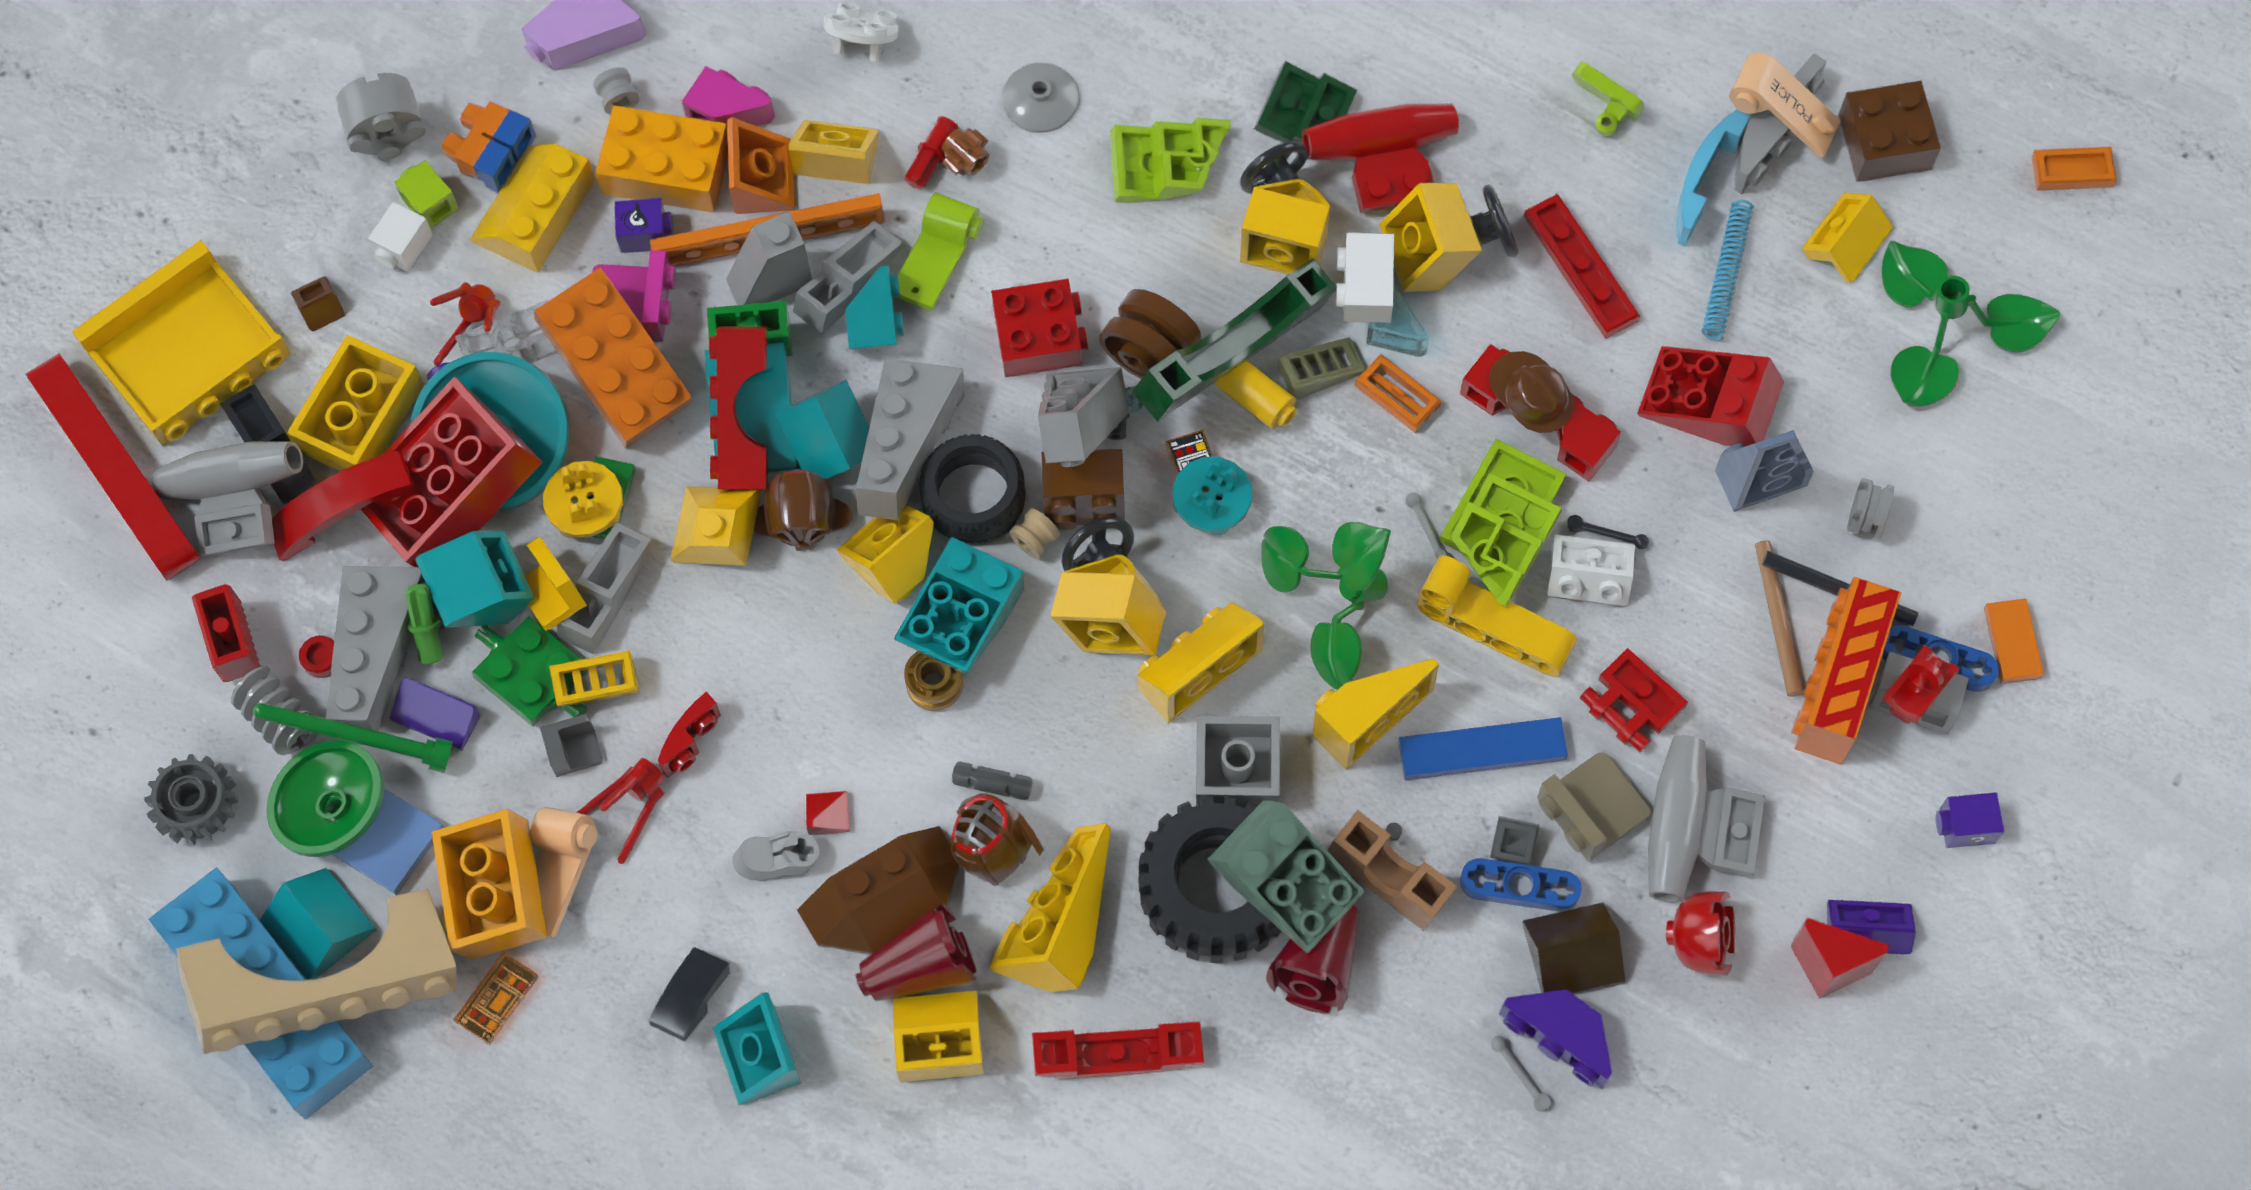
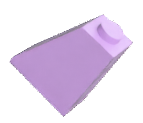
(580, 30)

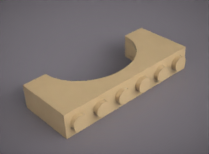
(242, 1007)

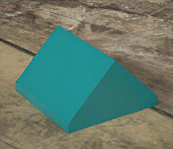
(826, 430)
(315, 922)
(756, 1051)

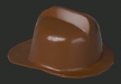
(1531, 391)

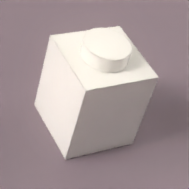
(399, 237)

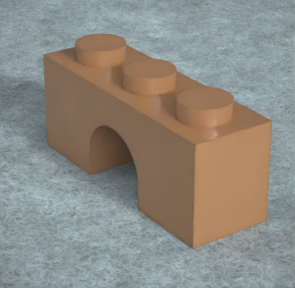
(1410, 889)

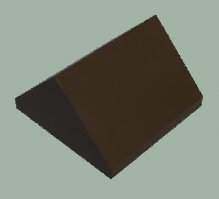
(1575, 950)

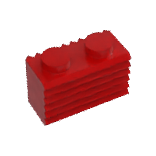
(225, 632)

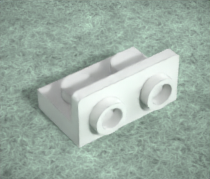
(1591, 570)

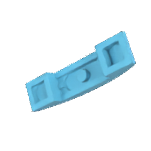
(1724, 136)

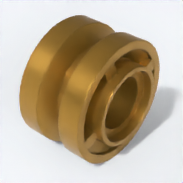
(931, 696)

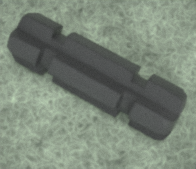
(992, 780)

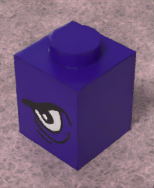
(639, 223)
(1970, 820)

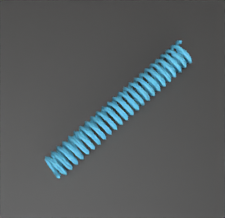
(1720, 271)

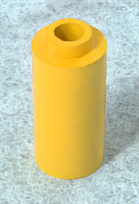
(1259, 395)

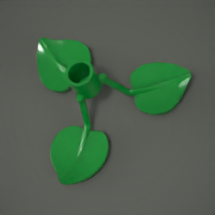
(1918, 274)
(1359, 554)

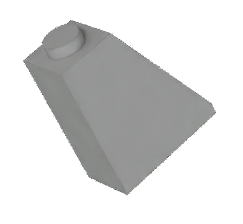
(770, 263)

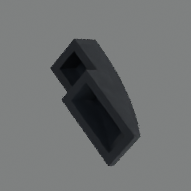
(258, 423)

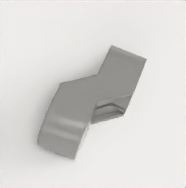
(776, 856)

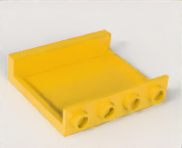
(181, 343)

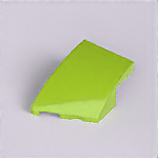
(1164, 158)
(1504, 534)

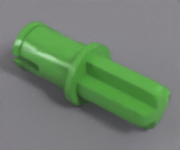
(424, 624)

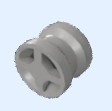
(616, 89)

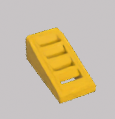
(597, 693)

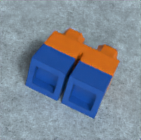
(492, 145)

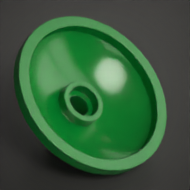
(313, 787)

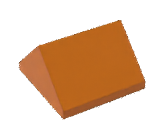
(759, 169)

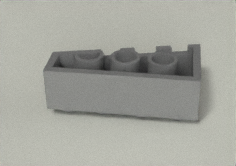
(1080, 412)
(905, 425)
(369, 642)

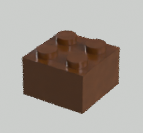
(1889, 131)
(1084, 491)

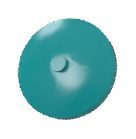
(522, 400)

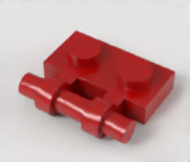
(1642, 692)

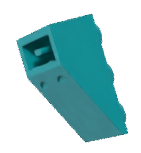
(961, 606)

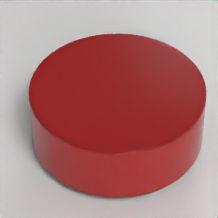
(317, 656)

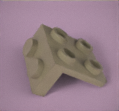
(1593, 805)

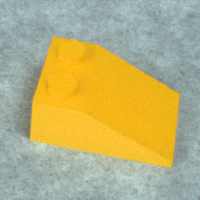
(1368, 708)

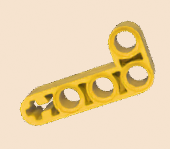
(1477, 614)

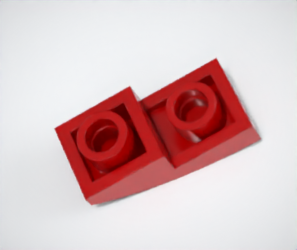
(680, 747)

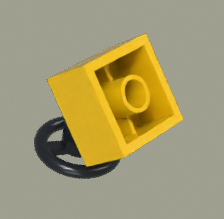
(1285, 214)
(1439, 236)
(1104, 597)

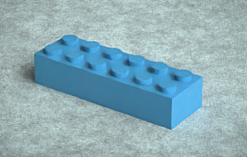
(302, 1064)

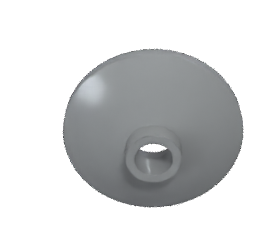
(1043, 111)

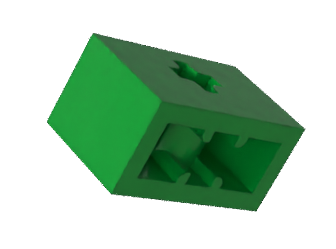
(769, 314)

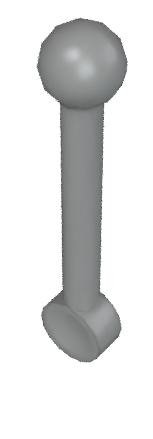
(1413, 500)
(1541, 1101)

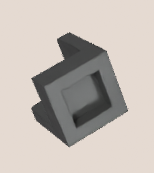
(571, 745)

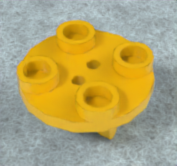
(586, 516)

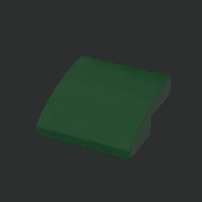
(1301, 102)

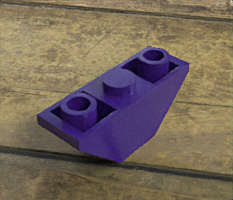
(1564, 1031)

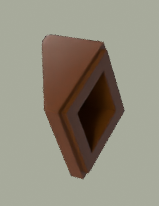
(318, 303)

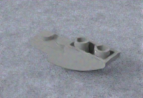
(1768, 135)

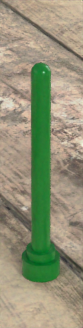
(432, 753)

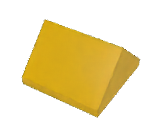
(833, 151)

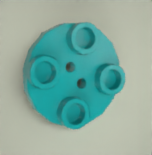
(1202, 509)

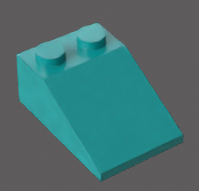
(759, 401)

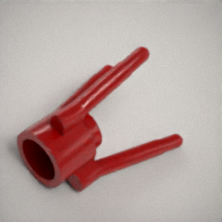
(475, 305)
(640, 782)

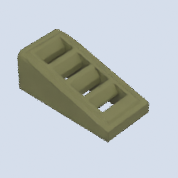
(1313, 383)

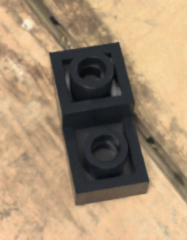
(687, 994)

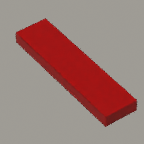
(1581, 266)

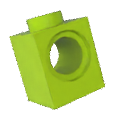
(426, 193)

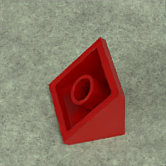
(1835, 956)

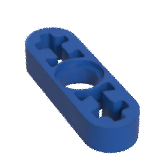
(1954, 650)
(1534, 873)

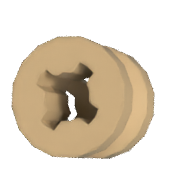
(1034, 533)

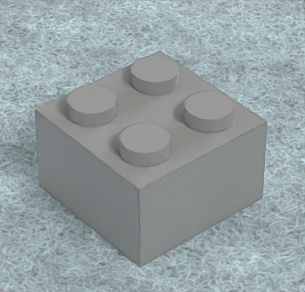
(1238, 758)

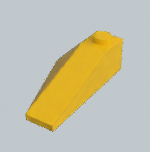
(1060, 928)

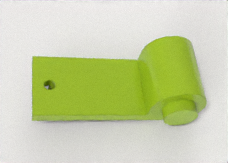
(944, 237)

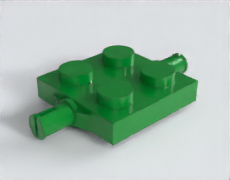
(520, 670)

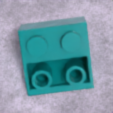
(476, 580)

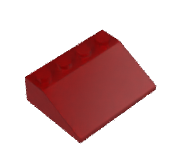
(461, 471)

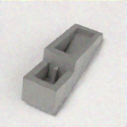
(844, 275)
(605, 587)

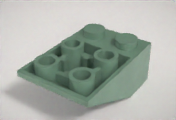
(1286, 874)

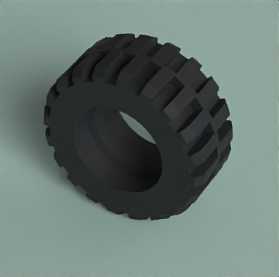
(1170, 912)

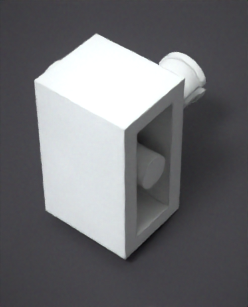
(1367, 277)

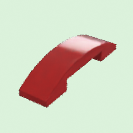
(336, 498)
(1117, 1052)

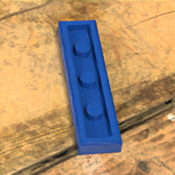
(1482, 748)

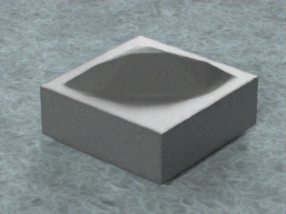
(1514, 840)

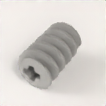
(257, 689)

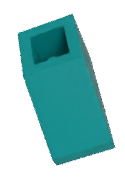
(871, 313)

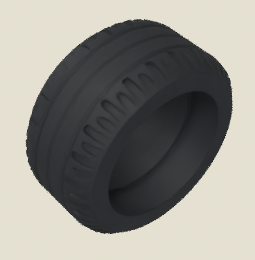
(972, 451)

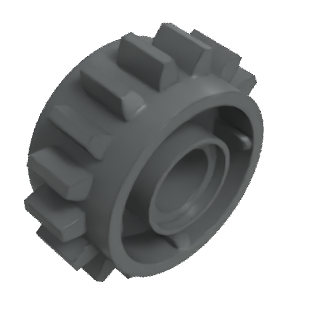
(180, 781)

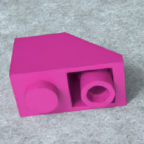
(720, 96)

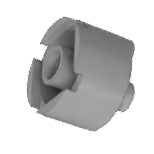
(380, 115)

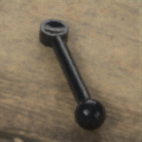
(1575, 524)

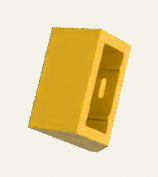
(937, 1036)

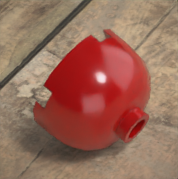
(1703, 932)

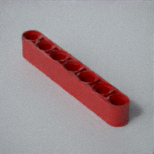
(113, 467)

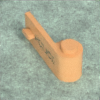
(1769, 86)
(564, 846)

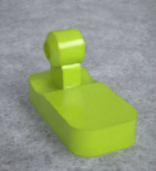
(1619, 100)

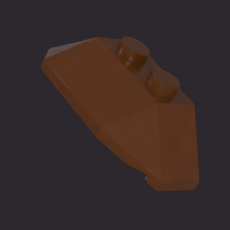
(882, 892)

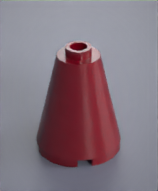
(919, 959)
(1323, 975)

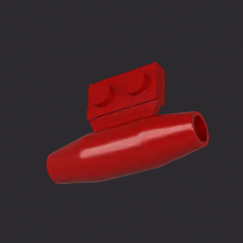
(1384, 148)

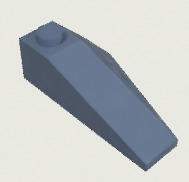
(1763, 470)

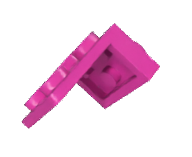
(646, 291)

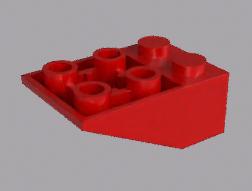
(1713, 394)

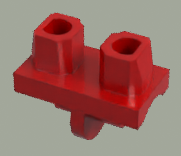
(1919, 686)

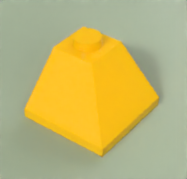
(715, 526)
(891, 553)

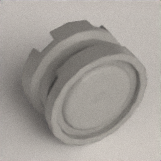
(1870, 508)

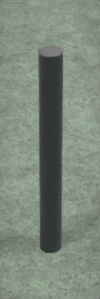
(1824, 582)

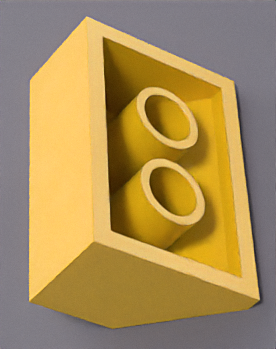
(535, 205)
(1200, 660)

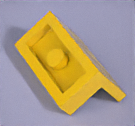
(1849, 234)
(552, 588)

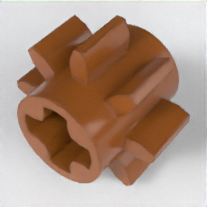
(965, 151)

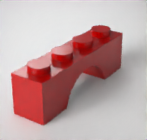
(1583, 440)
(739, 458)

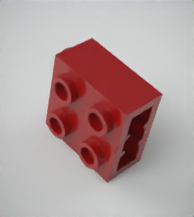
(1038, 327)

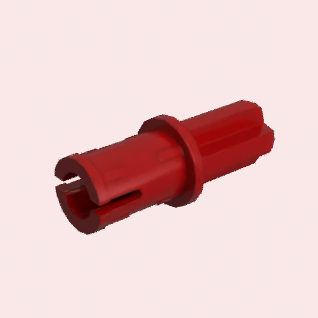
(930, 153)

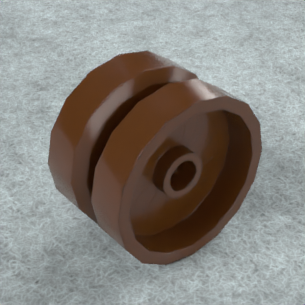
(1147, 331)

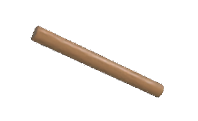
(1779, 623)

